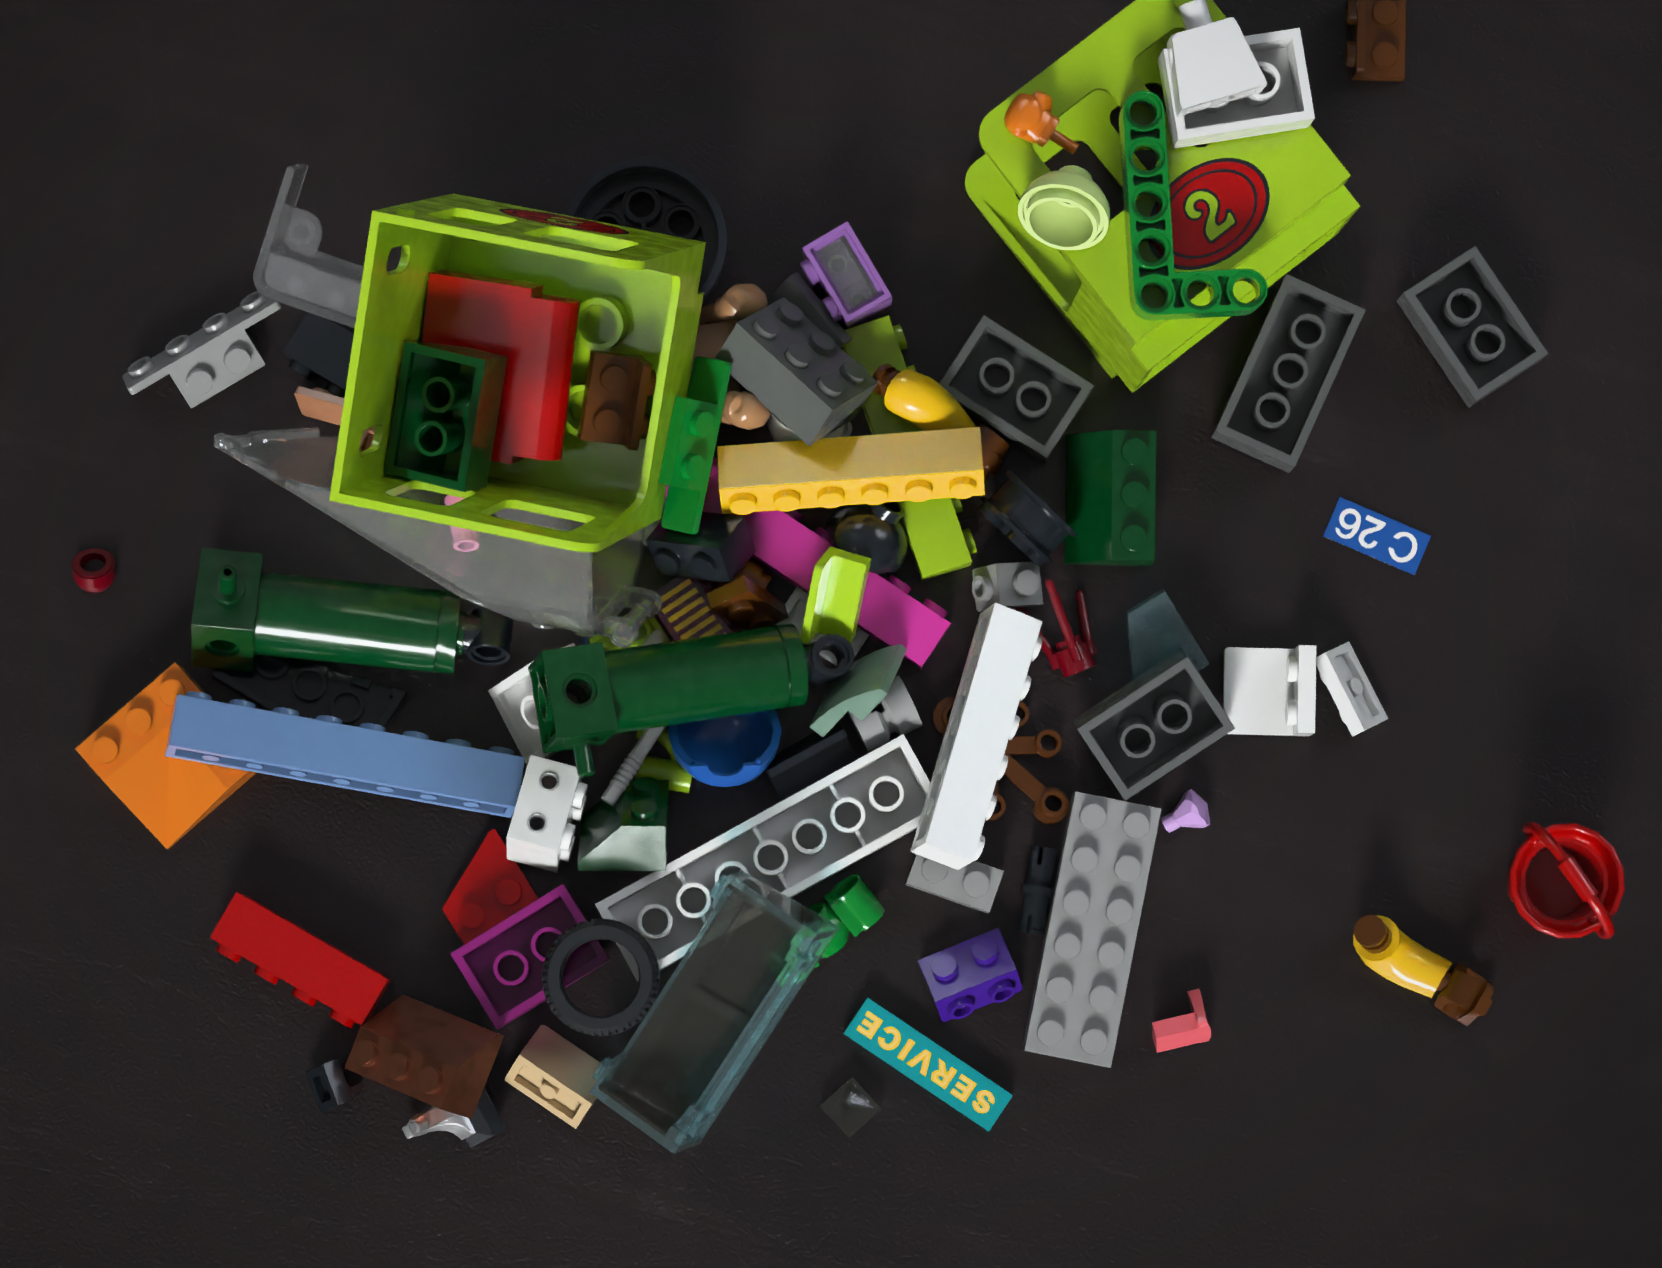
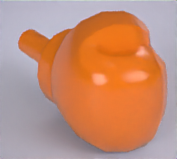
(1031, 120)

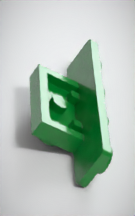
(692, 444)

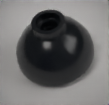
(872, 533)

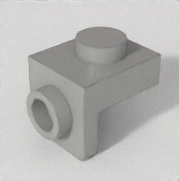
(1008, 585)

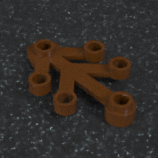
(1014, 771)

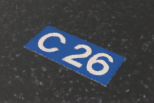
(1377, 536)

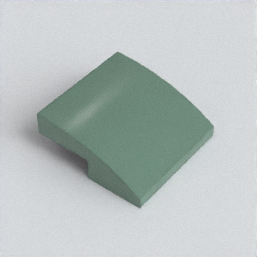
(859, 688)

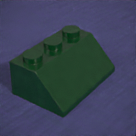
(445, 415)
(1111, 497)

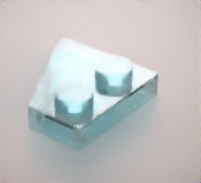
(1157, 633)

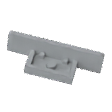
(209, 357)

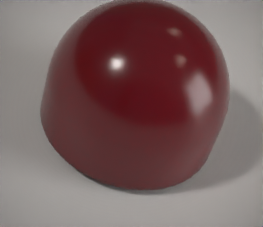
(97, 580)

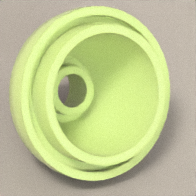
(1065, 209)

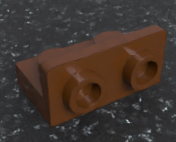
(1377, 39)
(616, 399)

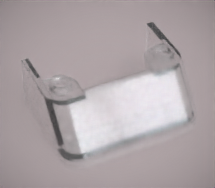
(294, 269)

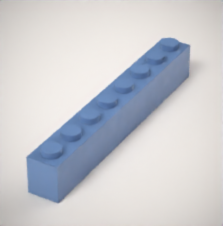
(344, 755)

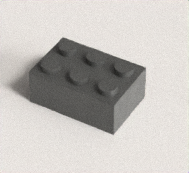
(1471, 326)
(796, 370)
(1015, 389)
(1153, 724)

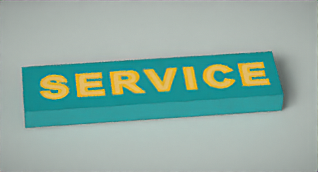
(928, 1064)

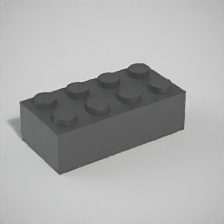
(1288, 373)

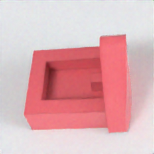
(1183, 1029)

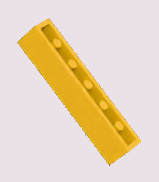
(851, 471)

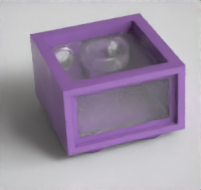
(846, 278)

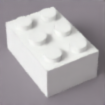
(1280, 107)

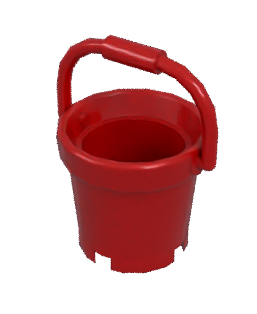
(1566, 881)

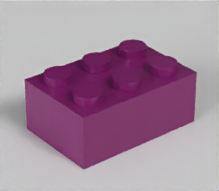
(509, 958)

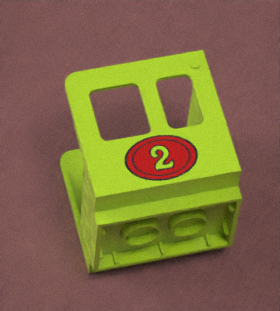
(1232, 203)
(634, 300)

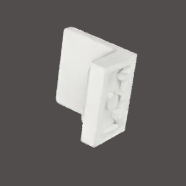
(1270, 690)

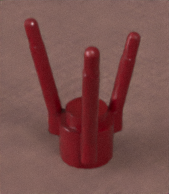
(1072, 653)

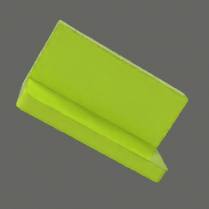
(835, 595)

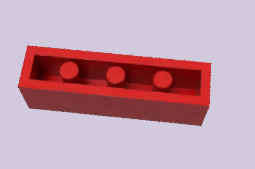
(300, 959)

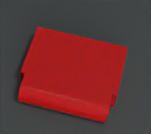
(536, 336)

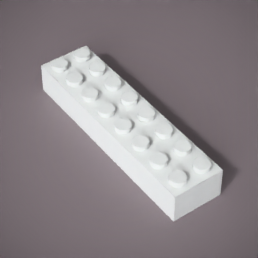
(782, 847)

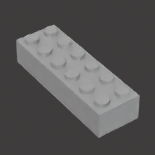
(1091, 929)

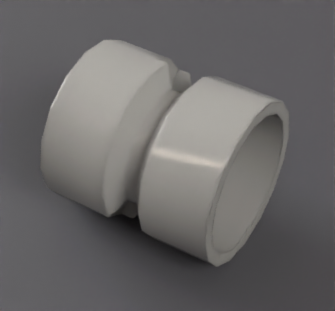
(891, 715)

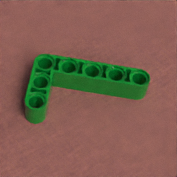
(1159, 230)

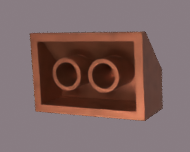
(426, 1055)

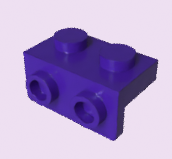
(971, 975)

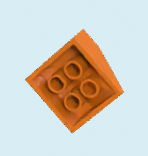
(131, 760)

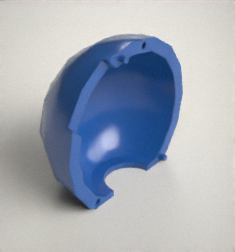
(727, 748)

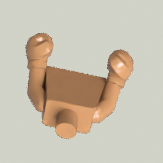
(714, 327)

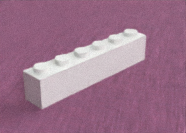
(977, 737)

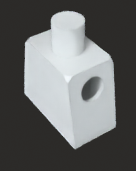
(1210, 61)

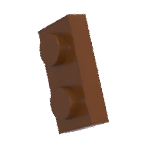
(747, 604)

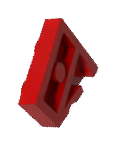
(488, 891)

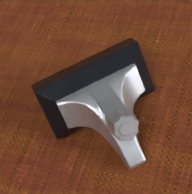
(481, 1127)

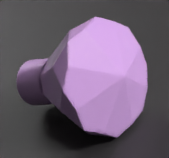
(1189, 812)

